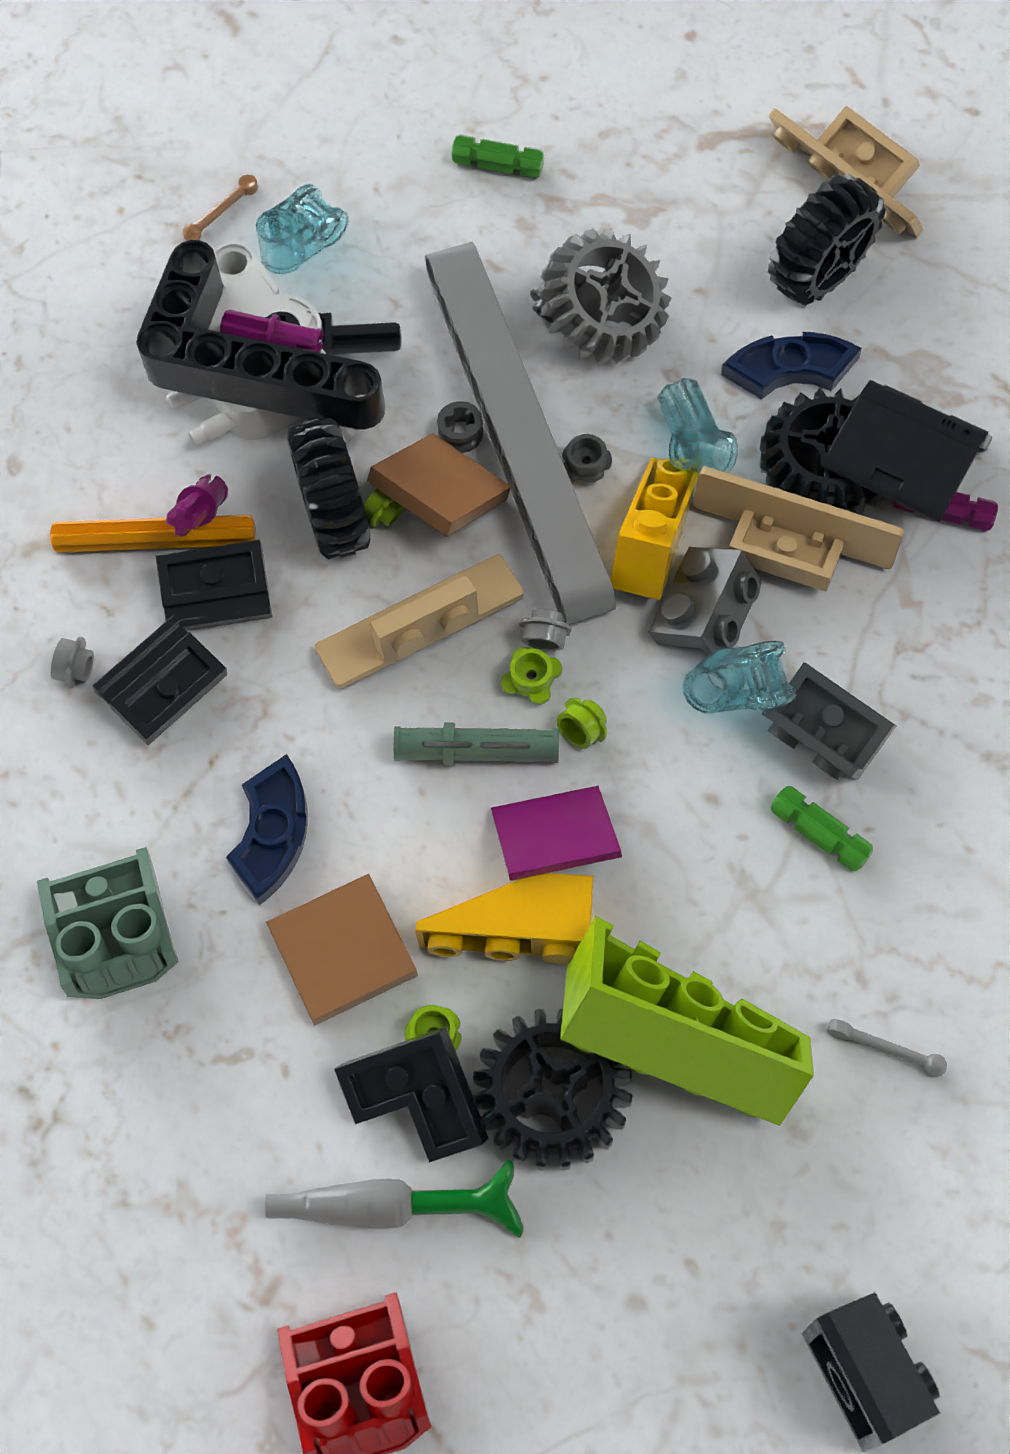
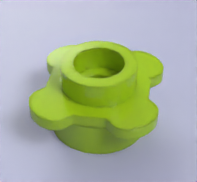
(531, 660)

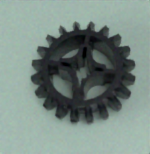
(826, 239)
(796, 448)
(329, 487)
(529, 1103)

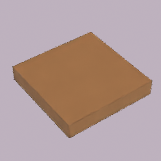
(439, 484)
(342, 949)

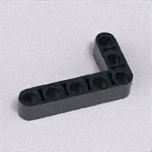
(181, 349)

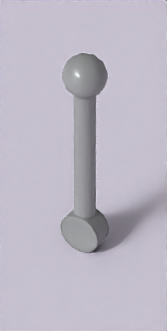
(934, 1064)

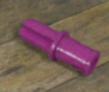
(271, 330)
(197, 504)

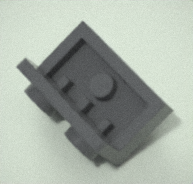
(707, 600)
(830, 723)

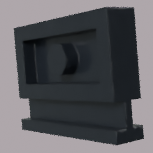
(215, 585)
(160, 680)

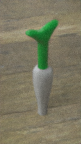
(392, 1203)

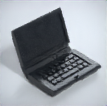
(905, 450)

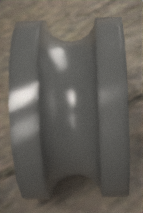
(462, 412)

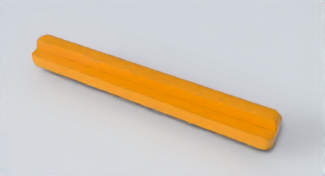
(148, 534)

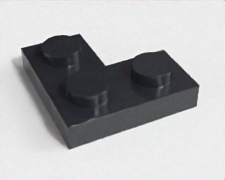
(424, 1078)

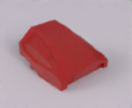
(354, 1382)

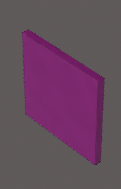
(555, 833)

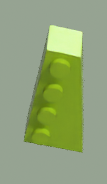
(681, 1028)

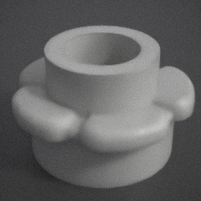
(545, 630)
(72, 661)

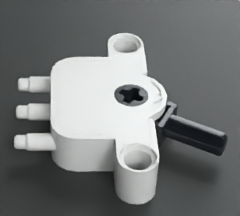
(253, 291)

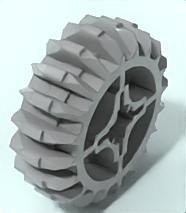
(584, 306)

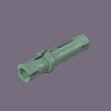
(410, 744)

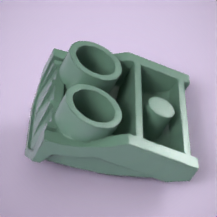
(96, 925)

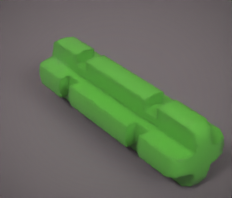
(497, 156)
(822, 828)

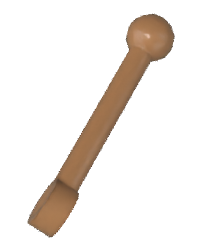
(247, 186)

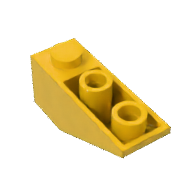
(653, 529)
(526, 917)

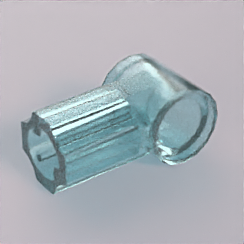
(695, 435)

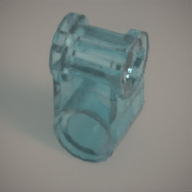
(295, 229)
(749, 679)

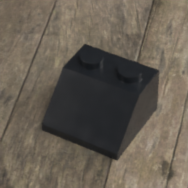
(871, 1370)

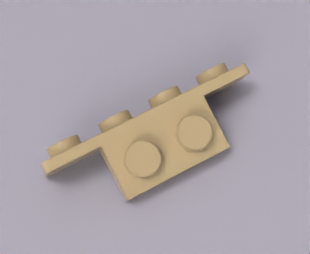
(857, 149)
(793, 533)
(418, 621)

